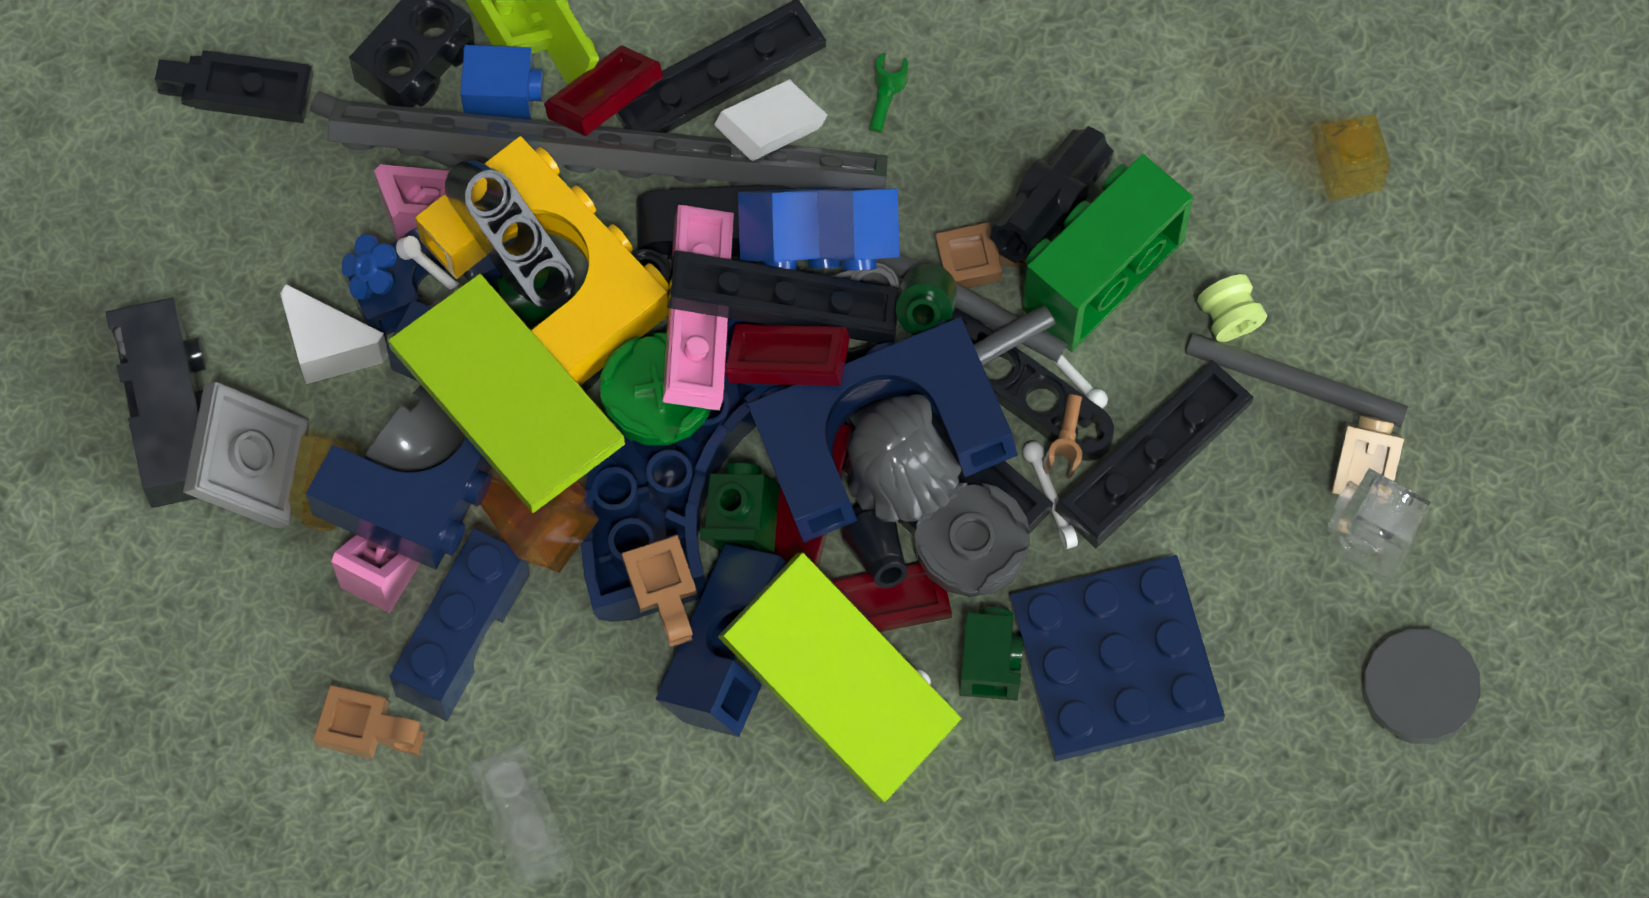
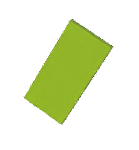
(506, 393)
(840, 677)

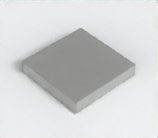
(244, 455)

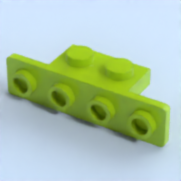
(538, 25)

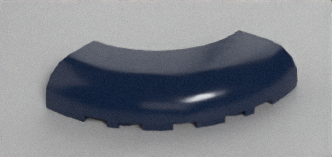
(659, 494)

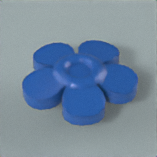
(369, 267)

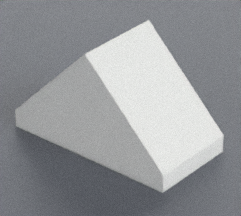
(329, 340)

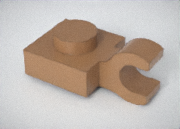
(972, 255)
(661, 580)
(359, 721)

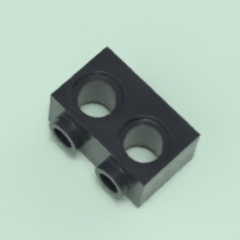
(401, 43)

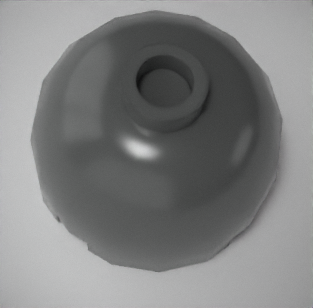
(416, 438)

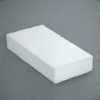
(770, 120)

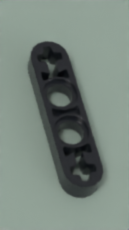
(1030, 376)

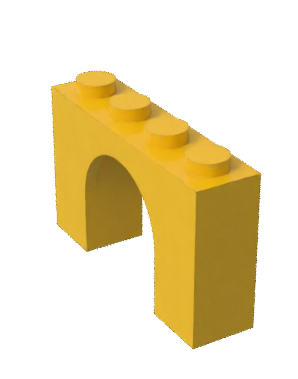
(618, 294)

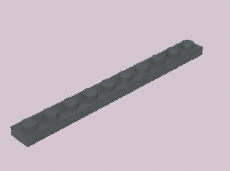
(629, 151)

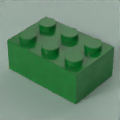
(1107, 249)

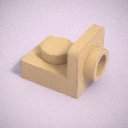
(1365, 447)

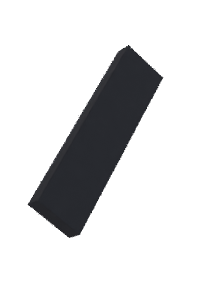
(725, 69)
(781, 296)
(1153, 454)

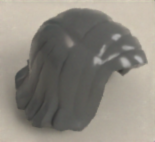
(900, 461)

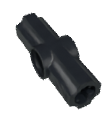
(1051, 193)

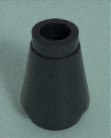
(876, 548)

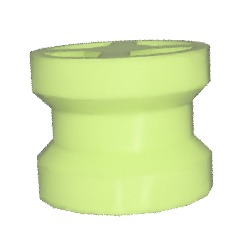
(1232, 307)

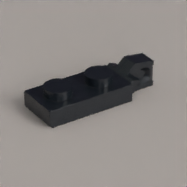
(238, 85)

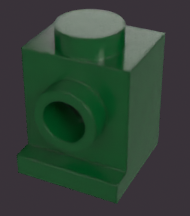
(755, 519)
(990, 655)

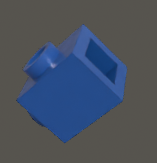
(500, 81)

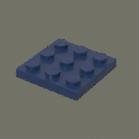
(1116, 658)

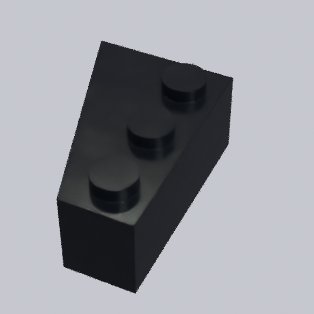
(161, 393)

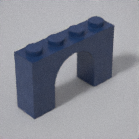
(804, 420)
(401, 510)

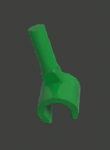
(887, 85)

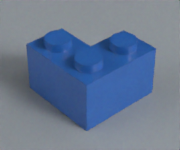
(819, 226)

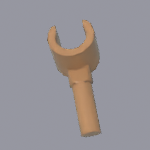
(1066, 442)

